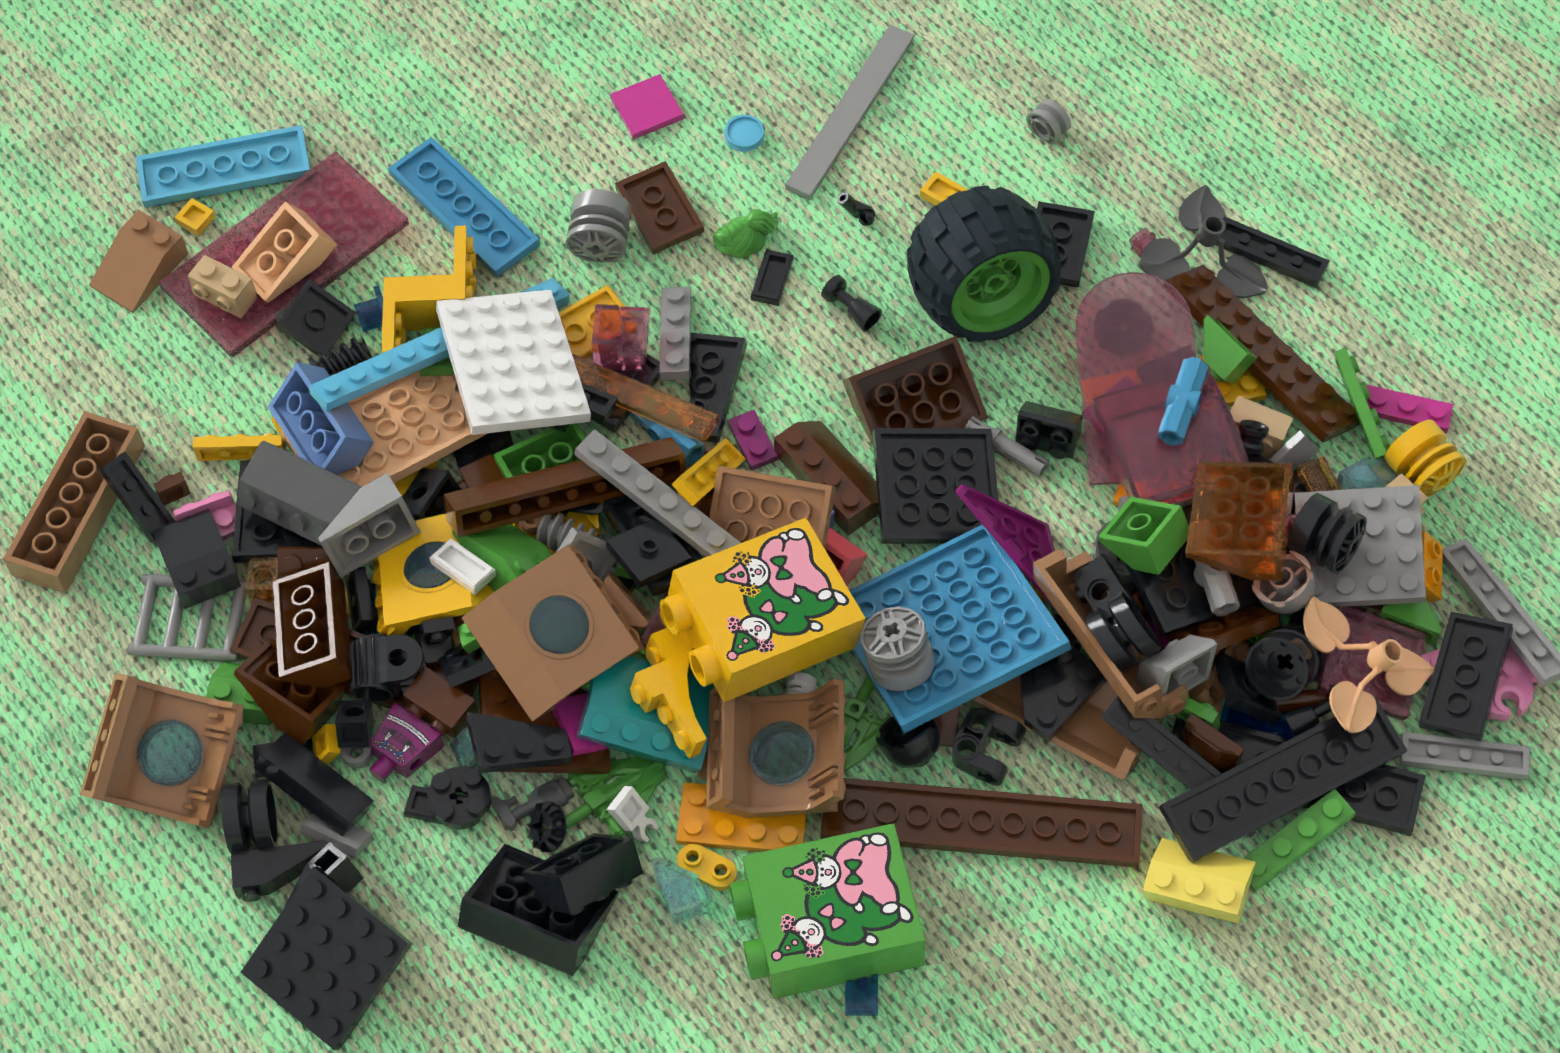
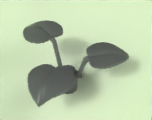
(1203, 213)

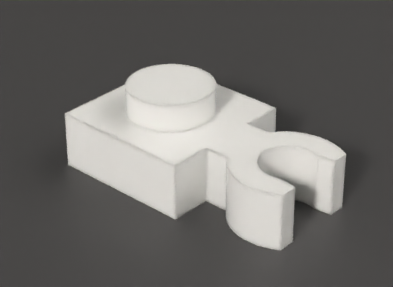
(630, 813)

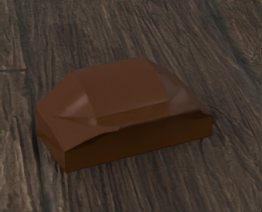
(1211, 744)

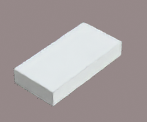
(463, 566)

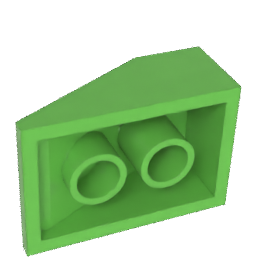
(506, 550)

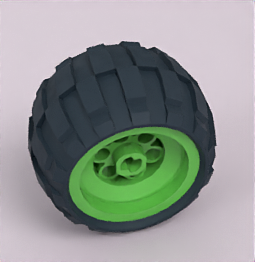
(984, 264)

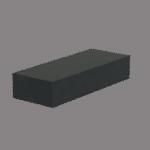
(313, 784)

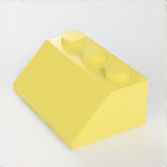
(1208, 886)

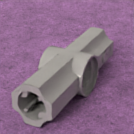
(1217, 587)

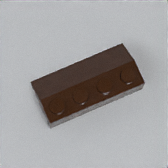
(819, 457)
(312, 627)

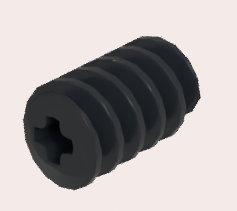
(345, 359)

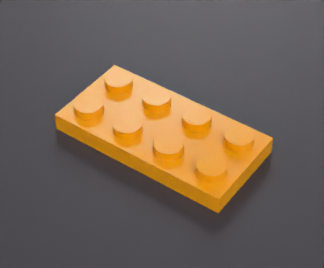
(731, 831)

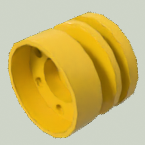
(1425, 457)

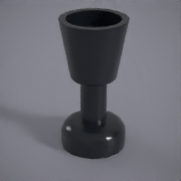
(860, 310)
(1306, 716)

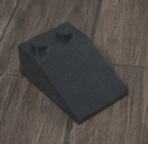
(196, 559)

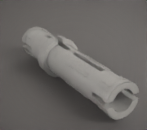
(1011, 448)

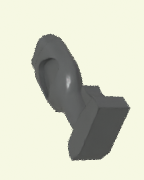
(553, 791)

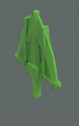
(865, 723)
(635, 772)

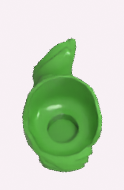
(746, 234)

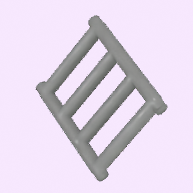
(199, 648)

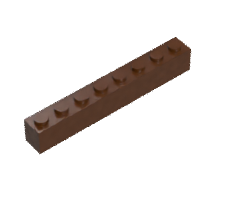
(551, 490)

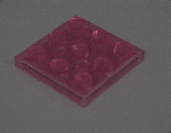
(1353, 665)

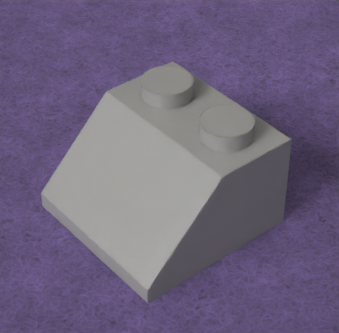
(1179, 664)

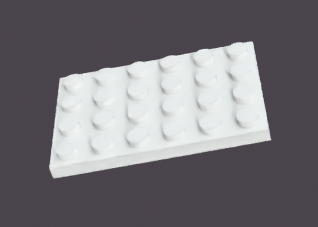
(512, 362)

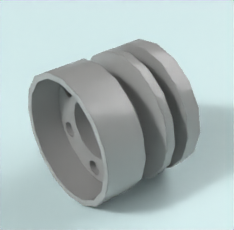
(598, 226)
(897, 648)

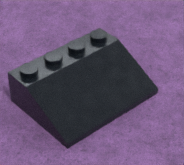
(513, 915)

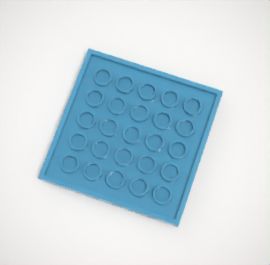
(977, 617)

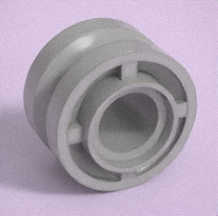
(1048, 121)

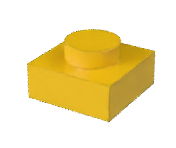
(195, 217)
(325, 743)

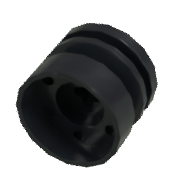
(1327, 533)
(1271, 670)

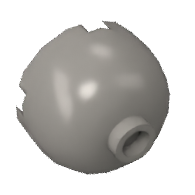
(1291, 593)

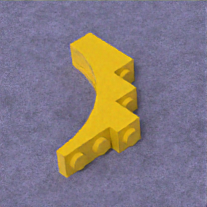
(666, 688)

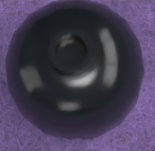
(909, 748)

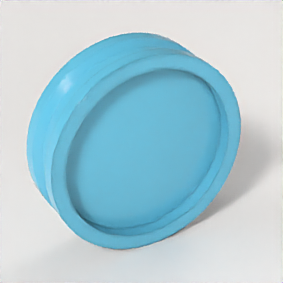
(744, 133)

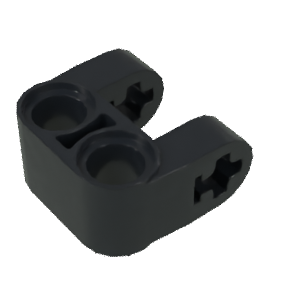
(968, 738)

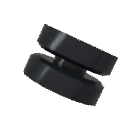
(1122, 632)
(249, 816)

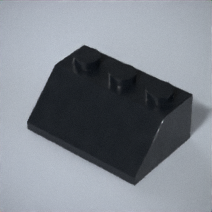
(585, 872)

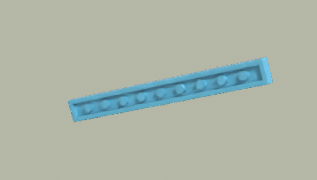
(398, 362)

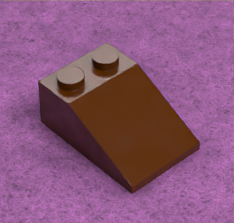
(290, 706)

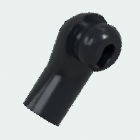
(856, 208)

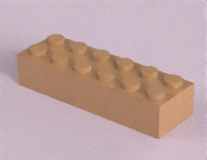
(71, 504)

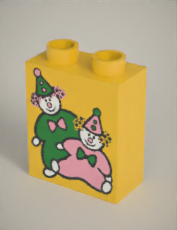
(762, 610)

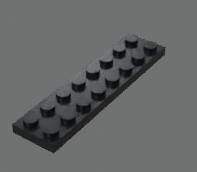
(1278, 783)
(1380, 798)

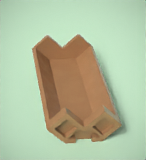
(1055, 580)
(1083, 734)

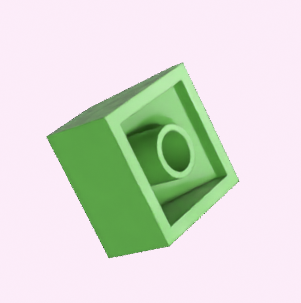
(1146, 534)
(226, 687)

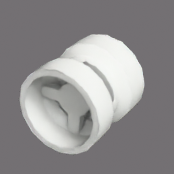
(800, 683)

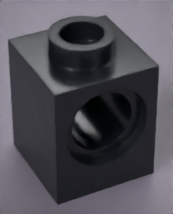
(354, 724)

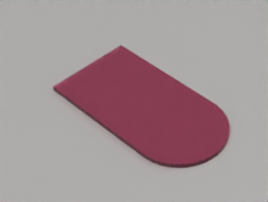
(1127, 335)

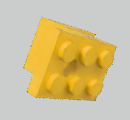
(412, 300)

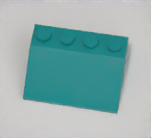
(621, 724)

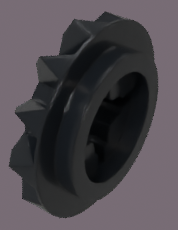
(553, 816)

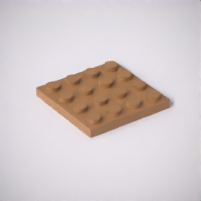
(758, 503)

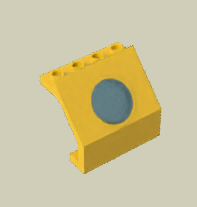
(413, 588)

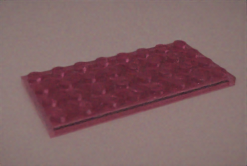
(338, 202)

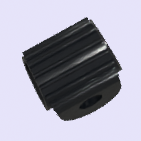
(384, 666)

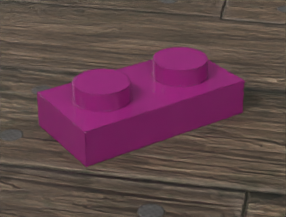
(752, 440)

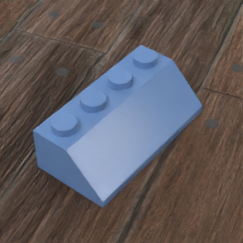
(327, 439)

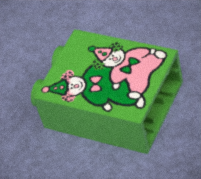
(829, 912)

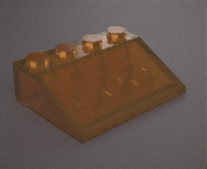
(1242, 518)

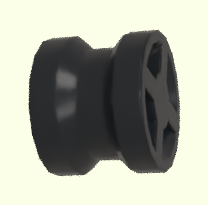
(1252, 435)

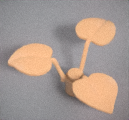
(1350, 704)

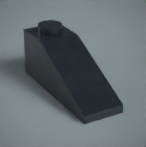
(268, 869)

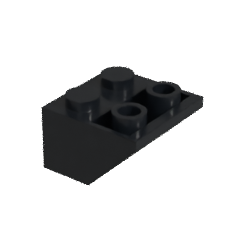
(1048, 429)

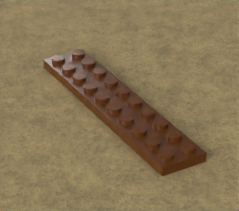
(992, 822)

